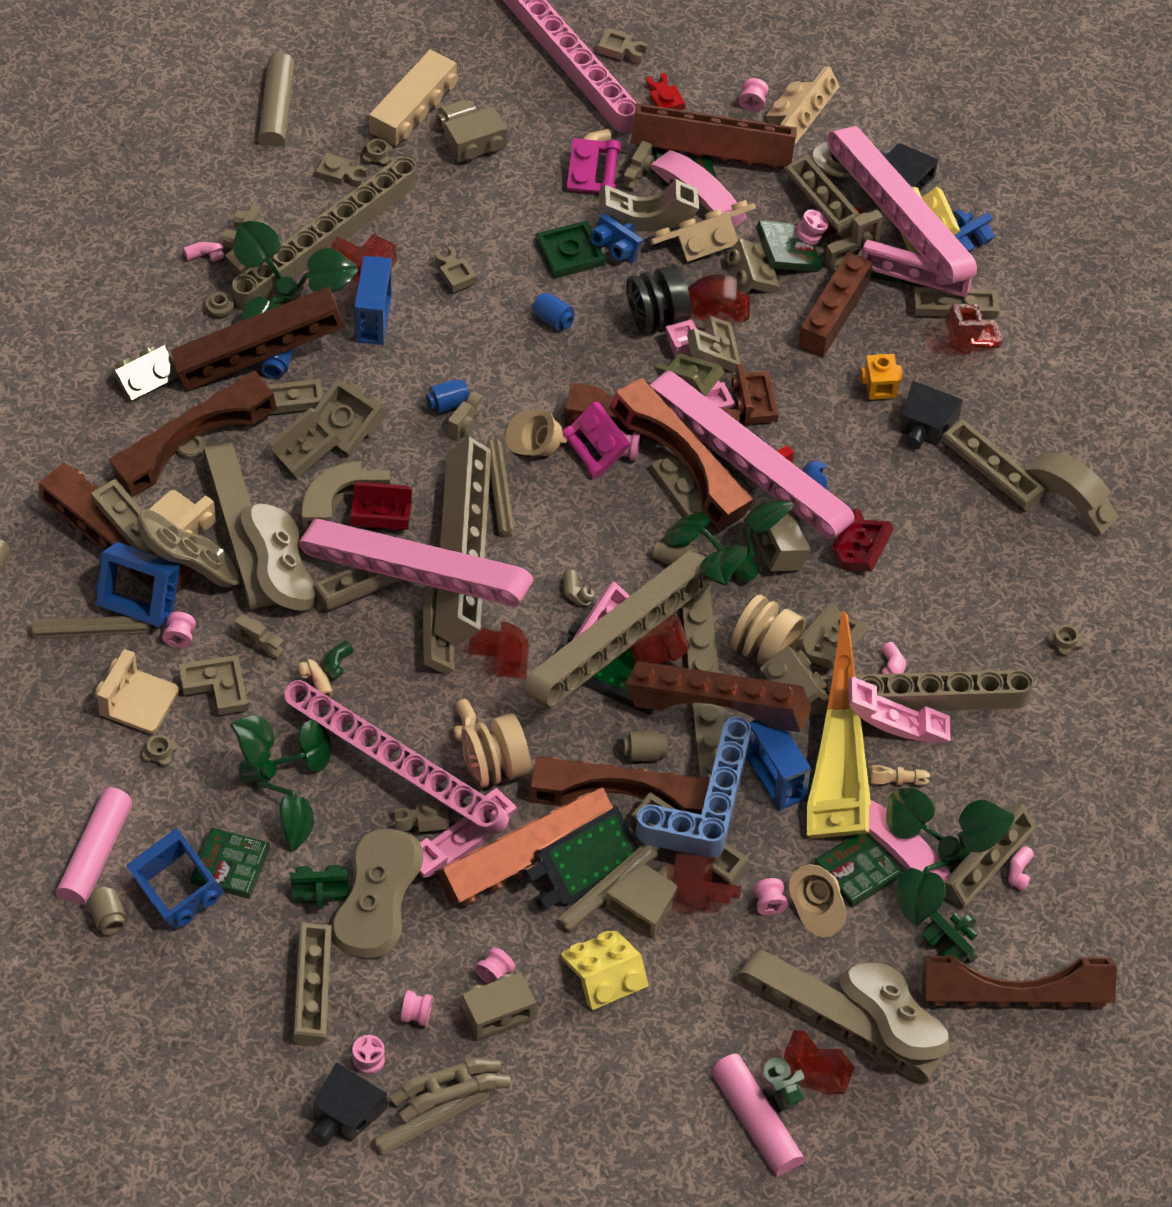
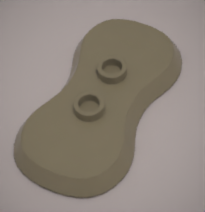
(187, 548)
(279, 562)
(370, 916)
(900, 1019)

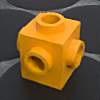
(881, 376)

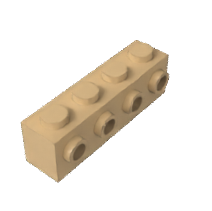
(413, 98)

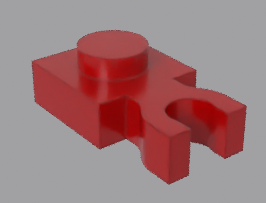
(665, 95)

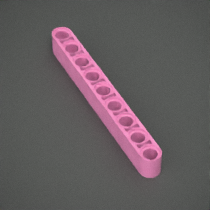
(576, 61)
(902, 205)
(754, 457)
(416, 562)
(408, 759)

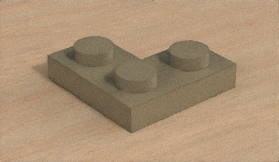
(864, 227)
(716, 344)
(218, 675)

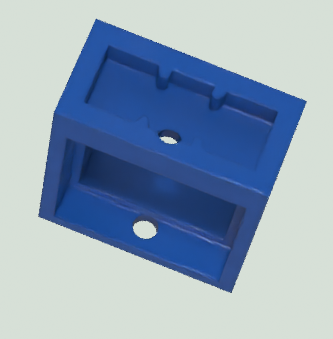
(373, 300)
(164, 586)
(778, 764)
(157, 859)

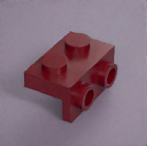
(381, 506)
(861, 543)

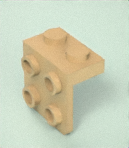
(185, 514)
(134, 696)

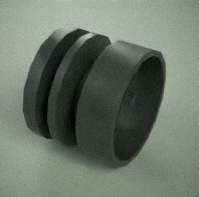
(658, 298)

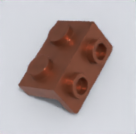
(755, 396)

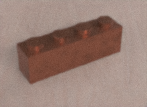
(835, 304)

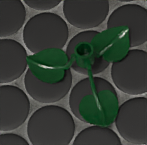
(259, 242)
(735, 559)
(255, 742)
(907, 813)

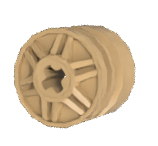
(765, 631)
(489, 752)

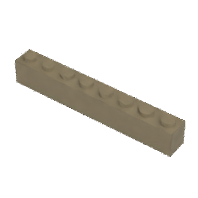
(463, 532)

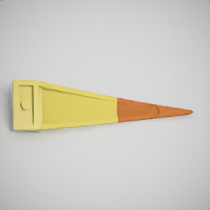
(840, 782)

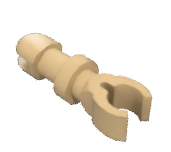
(883, 775)

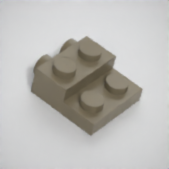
(350, 414)

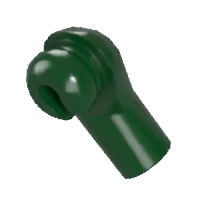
(333, 659)

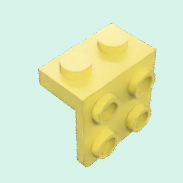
(607, 968)

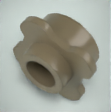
(377, 151)
(1066, 632)
(159, 742)

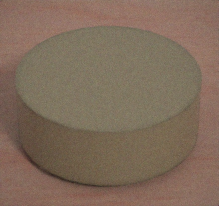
(192, 449)

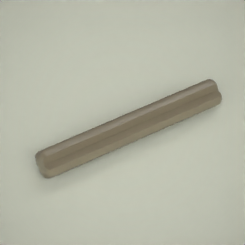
(500, 489)
(88, 626)
(597, 895)
(429, 1119)

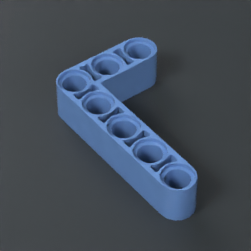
(718, 798)

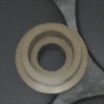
(219, 310)

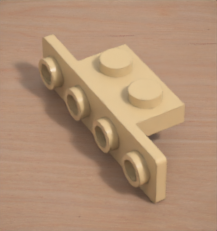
(803, 102)
(706, 235)

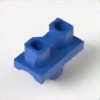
(978, 228)
(616, 237)

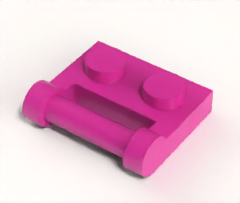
(585, 161)
(602, 434)

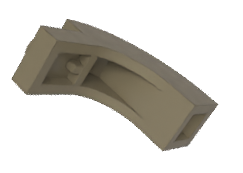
(652, 212)
(1077, 484)
(335, 487)

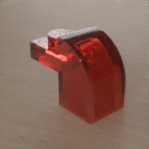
(373, 247)
(718, 294)
(970, 330)
(662, 642)
(509, 647)
(694, 881)
(823, 1069)

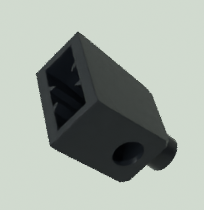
(914, 166)
(928, 415)
(346, 1105)

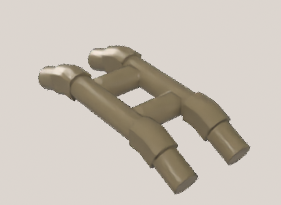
(437, 1095)

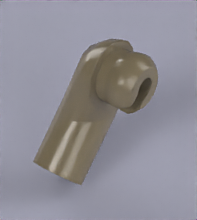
(573, 592)

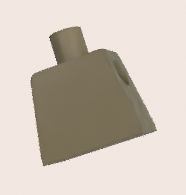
(644, 897)

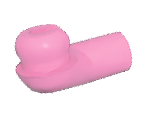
(204, 248)
(896, 661)
(1017, 864)

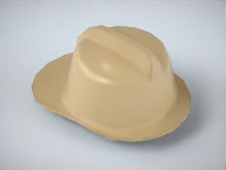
(534, 433)
(818, 900)

